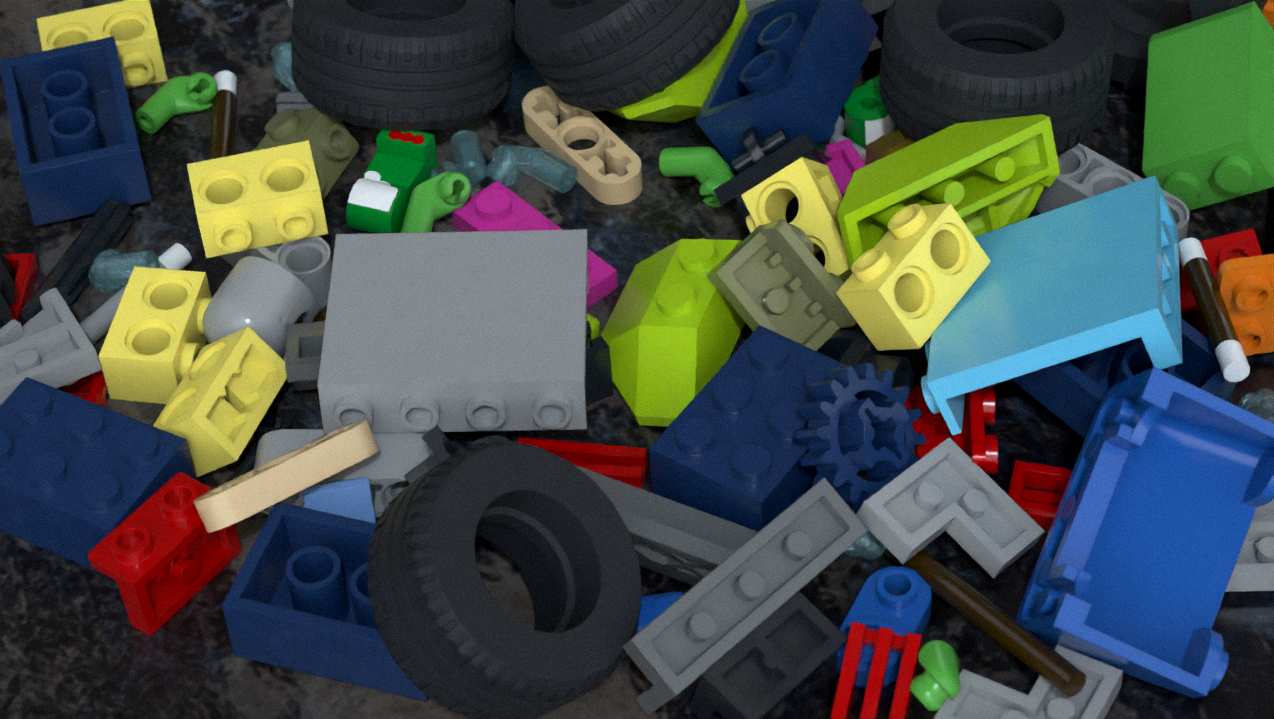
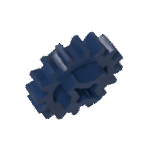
(859, 435)

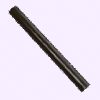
(996, 623)

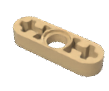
(622, 162)
(286, 475)

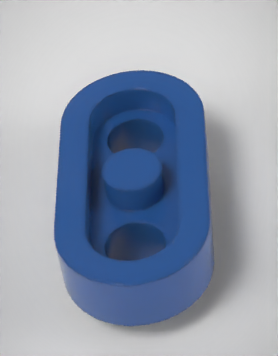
(880, 608)

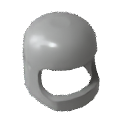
(259, 297)

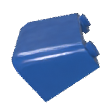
(1152, 532)

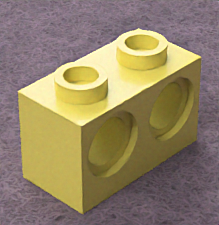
(129, 23)
(257, 199)
(817, 210)
(913, 276)
(155, 334)
(223, 398)

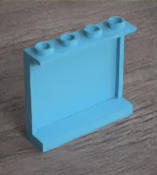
(1062, 292)

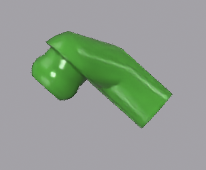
(177, 97)
(700, 162)
(435, 200)
(940, 676)

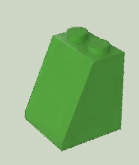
(1211, 107)

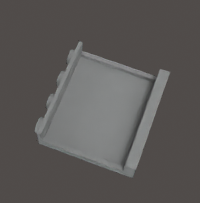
(456, 331)

